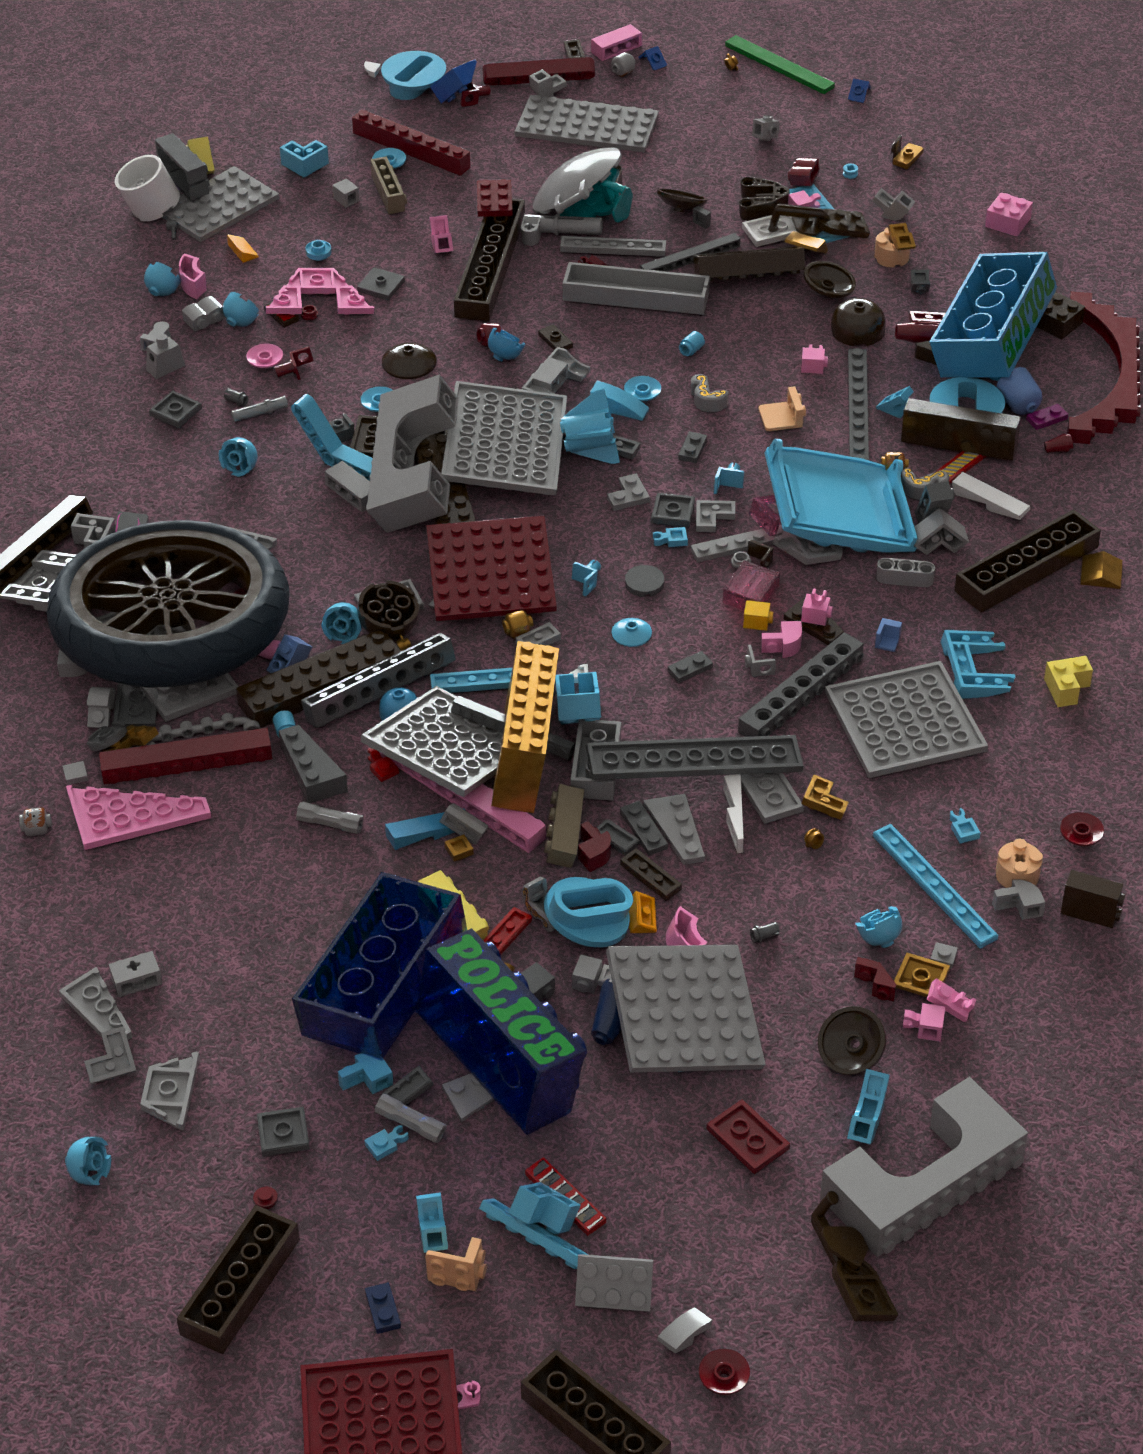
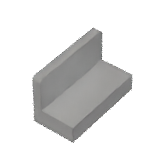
(463, 823)

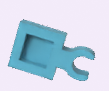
(673, 537)
(963, 828)
(383, 1144)

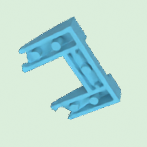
(969, 683)

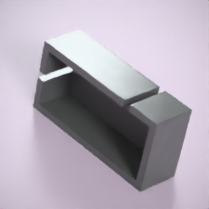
(183, 166)

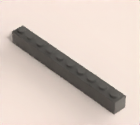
(686, 256)
(496, 721)

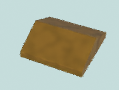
(807, 242)
(1101, 570)
(918, 973)

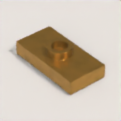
(908, 155)

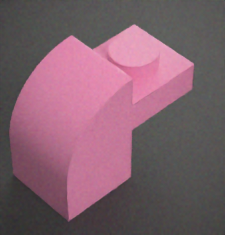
(440, 234)
(786, 641)

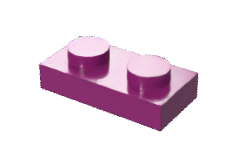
(1047, 416)

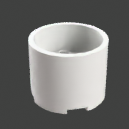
(147, 187)

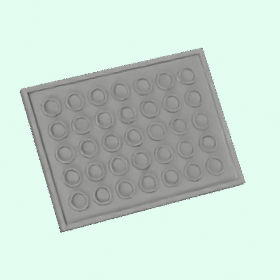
(505, 438)

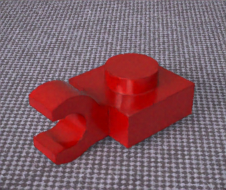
(381, 767)

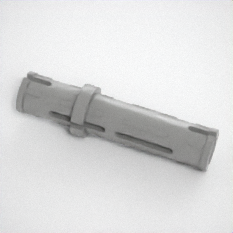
(267, 406)

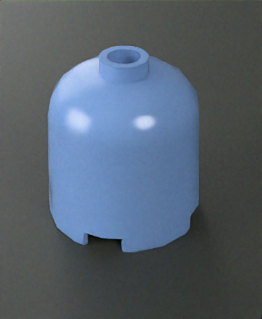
(1020, 391)

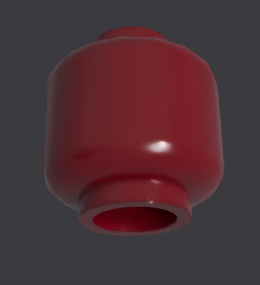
(484, 331)

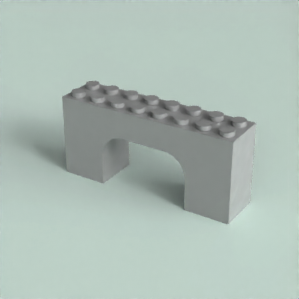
(398, 489)
(893, 1208)

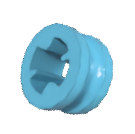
(850, 171)

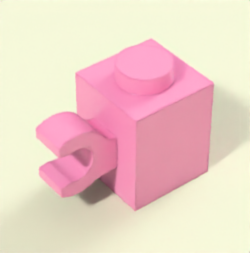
(813, 360)
(816, 608)

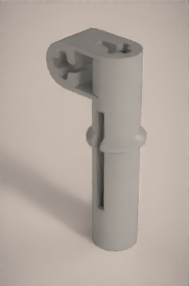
(534, 225)

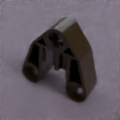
(760, 197)

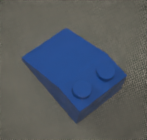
(454, 82)

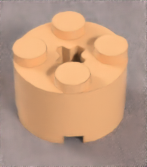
(886, 252)
(1018, 862)

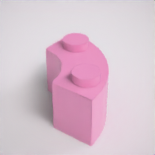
(192, 278)
(683, 930)

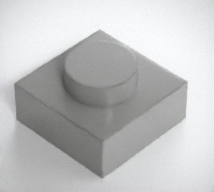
(944, 954)

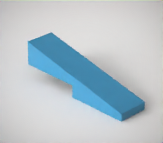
(416, 829)

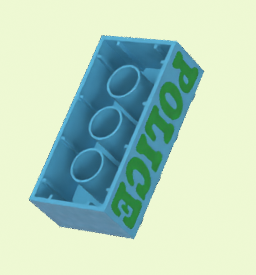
(993, 315)

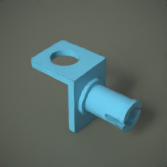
(729, 477)
(586, 575)

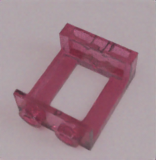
(765, 515)

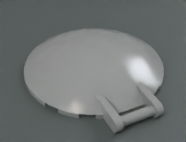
(575, 179)

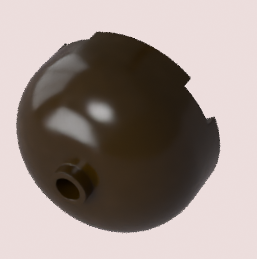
(858, 322)
(388, 608)

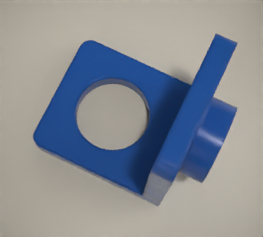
(654, 57)
(858, 90)

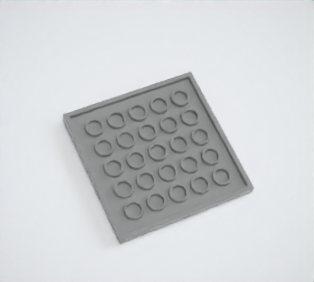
(905, 719)
(438, 742)
(684, 1008)

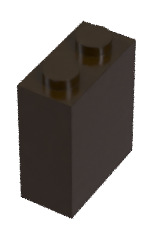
(1092, 899)

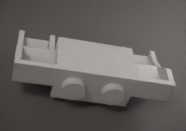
(556, 371)

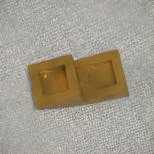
(901, 237)

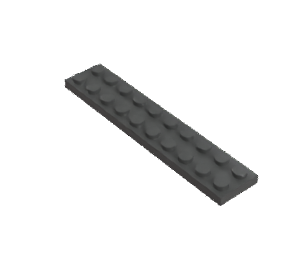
(694, 757)

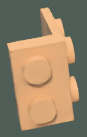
(784, 414)
(456, 1270)

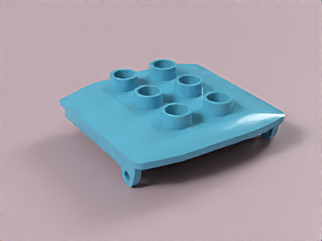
(840, 499)

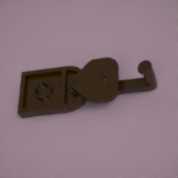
(816, 220)
(853, 1276)

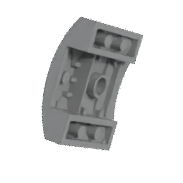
(36, 582)

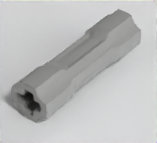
(343, 820)
(424, 1125)

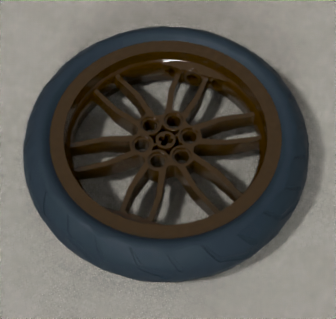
(130, 657)

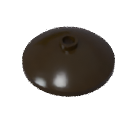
(680, 199)
(829, 279)
(409, 360)
(842, 1031)

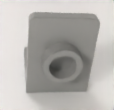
(755, 665)

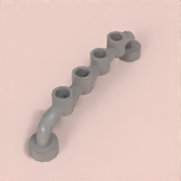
(207, 726)

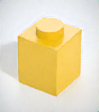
(757, 615)

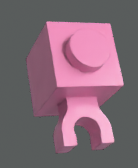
(802, 199)
(929, 1021)

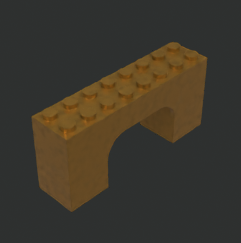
(525, 727)

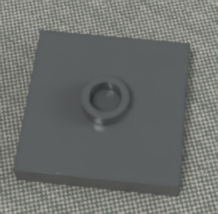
(381, 283)
(175, 409)
(673, 509)
(283, 1131)

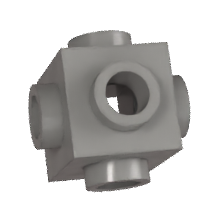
(765, 128)

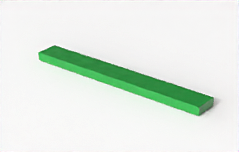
(780, 64)

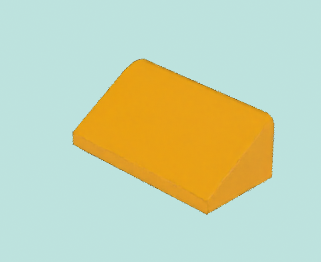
(241, 248)
(642, 914)

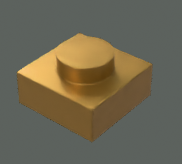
(459, 848)

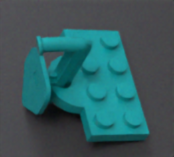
(604, 200)

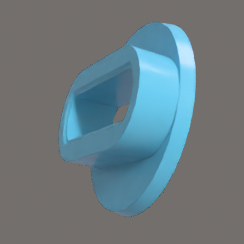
(400, 69)
(985, 394)
(594, 925)

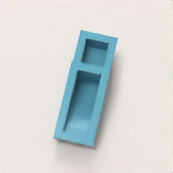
(622, 402)

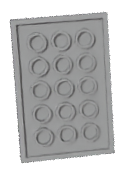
(229, 200)

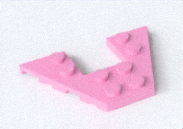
(318, 281)

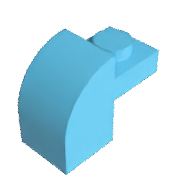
(366, 1069)
(432, 1222)

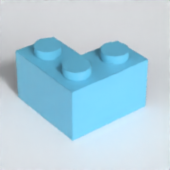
(304, 159)
(545, 1205)

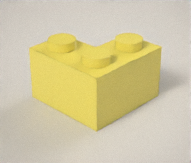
(202, 148)
(1066, 678)

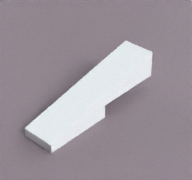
(995, 500)
(734, 816)

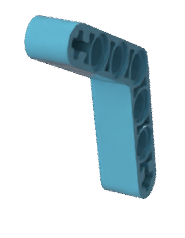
(325, 439)

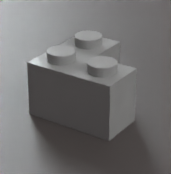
(90, 528)
(940, 529)

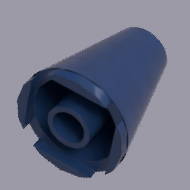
(606, 1020)

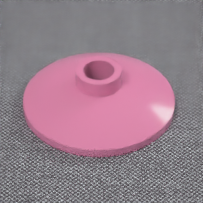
(264, 355)

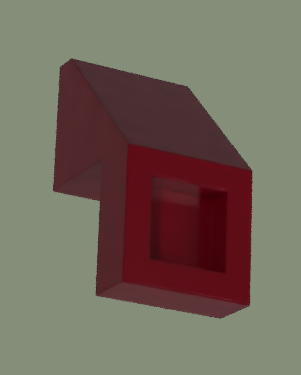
(883, 985)

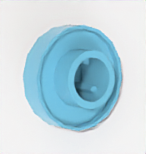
(318, 250)

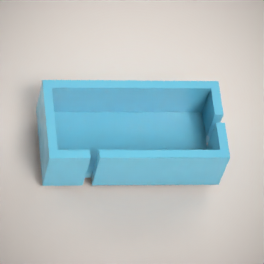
(578, 706)

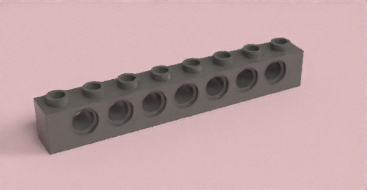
(801, 687)
(315, 705)

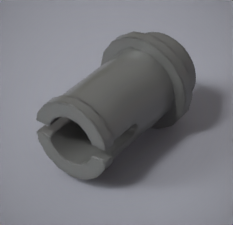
(237, 397)
(759, 933)

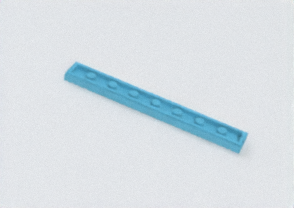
(935, 886)

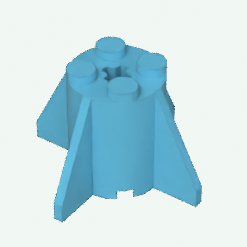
(591, 429)

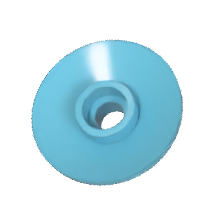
(395, 156)
(643, 387)
(371, 398)
(631, 632)

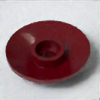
(1082, 829)
(724, 1362)

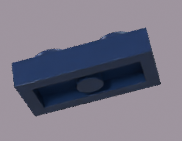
(382, 1308)

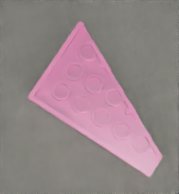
(114, 816)

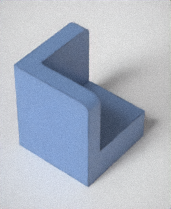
(888, 635)

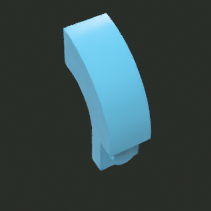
(869, 1107)

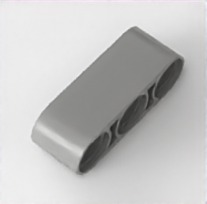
(905, 572)

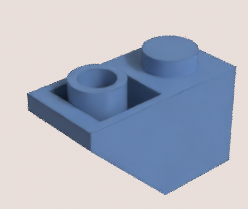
(290, 651)

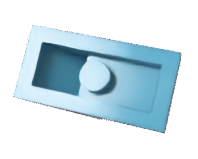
(895, 403)

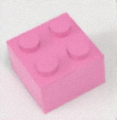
(1008, 214)

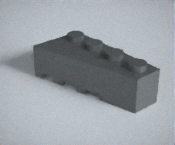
(311, 766)

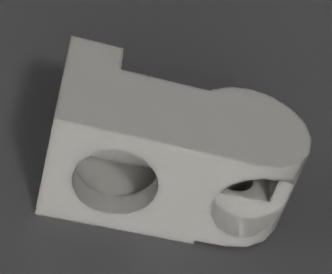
(159, 327)

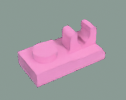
(954, 1002)

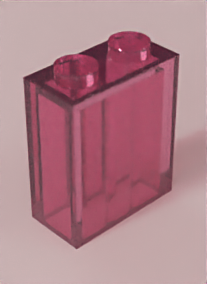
(750, 583)

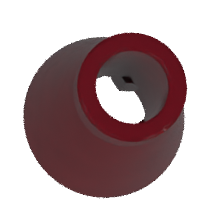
(1059, 444)

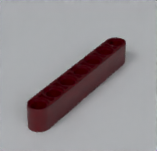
(519, 72)

